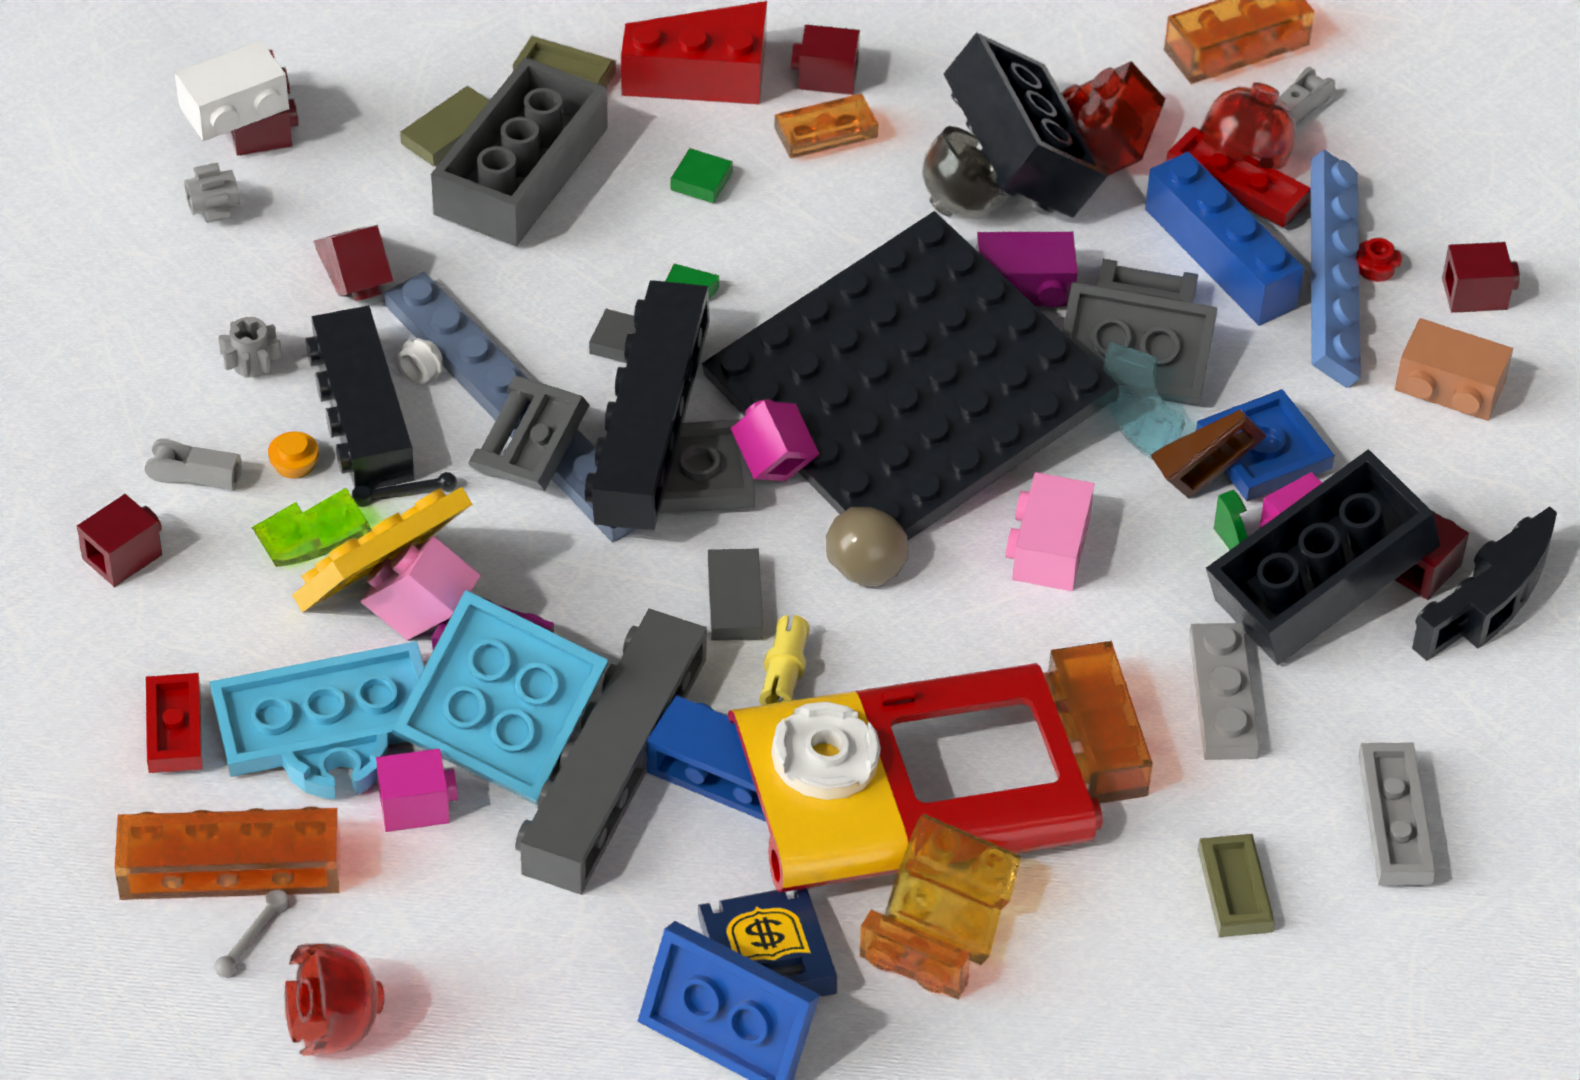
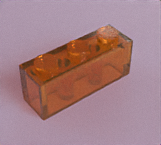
(1235, 34)
(1100, 721)

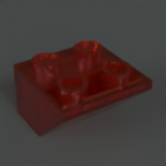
(1116, 114)

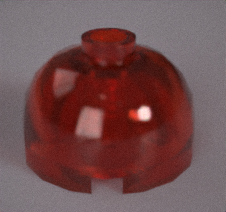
(1251, 124)
(331, 999)

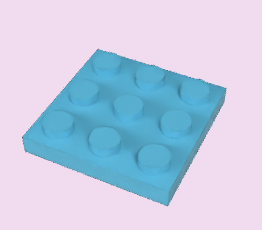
(500, 696)

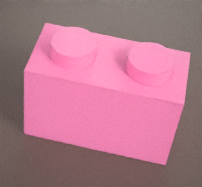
(1051, 531)
(418, 587)

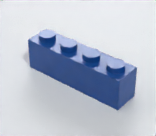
(1224, 238)
(702, 754)

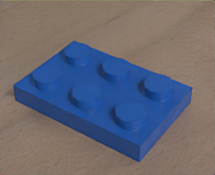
(727, 1006)

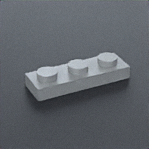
(1223, 691)
(1396, 814)

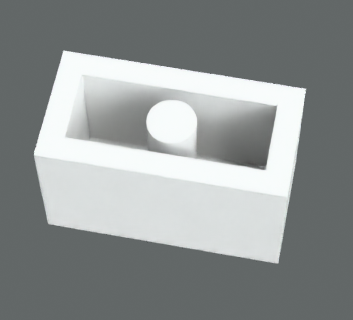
(232, 90)

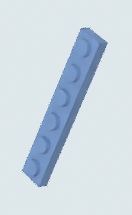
(1335, 269)

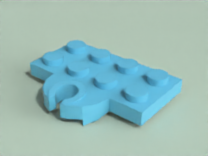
(317, 716)

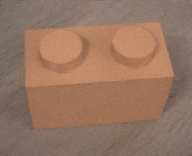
(1453, 369)

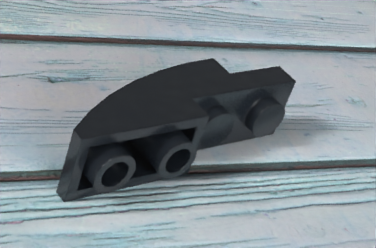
(1494, 595)

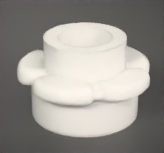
(420, 361)

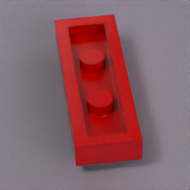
(1255, 188)

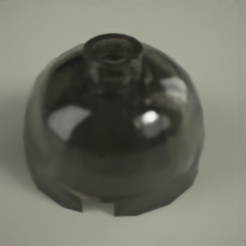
(960, 177)

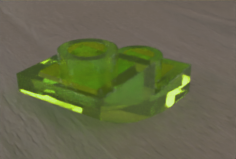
(303, 536)

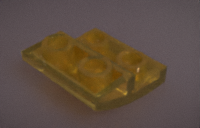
(953, 886)

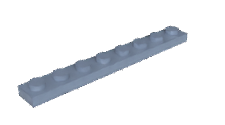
(485, 373)

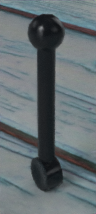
(364, 495)

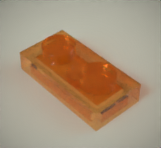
(826, 125)
(914, 954)

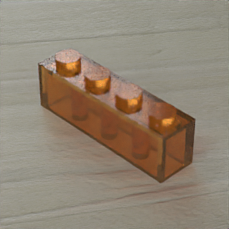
(227, 853)

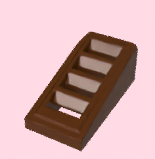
(1207, 452)

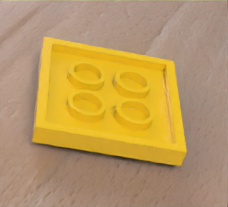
(358, 557)

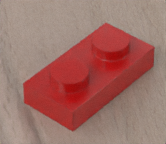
(173, 723)

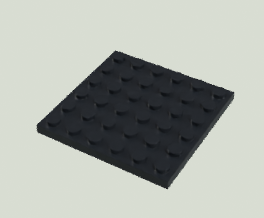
(915, 376)

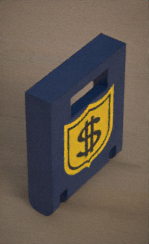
(774, 934)

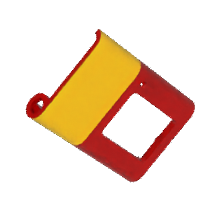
(868, 832)

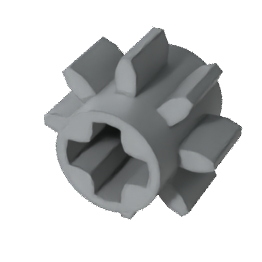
(212, 192)
(250, 347)

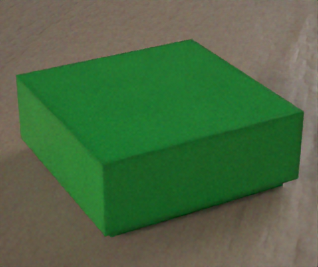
(701, 175)

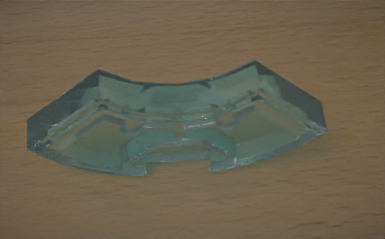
(1139, 408)

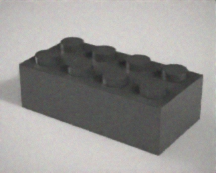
(519, 151)

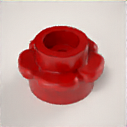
(1378, 259)

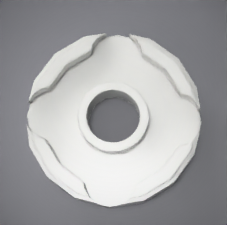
(825, 775)

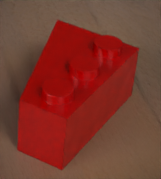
(697, 55)

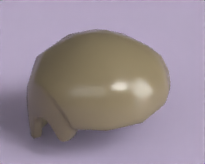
(867, 546)

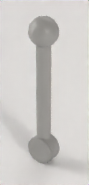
(276, 903)

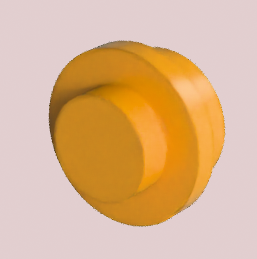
(293, 454)

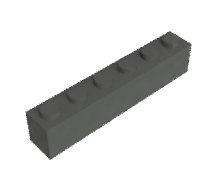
(610, 755)

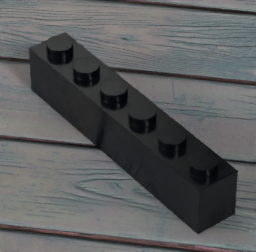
(649, 406)

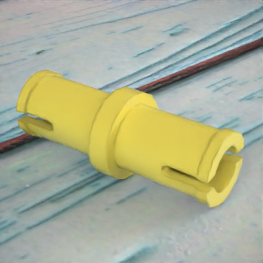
(785, 661)

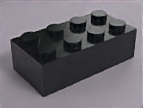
(1024, 126)
(1323, 556)

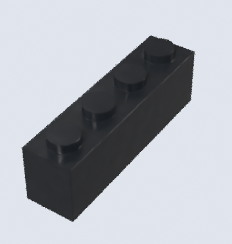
(361, 398)

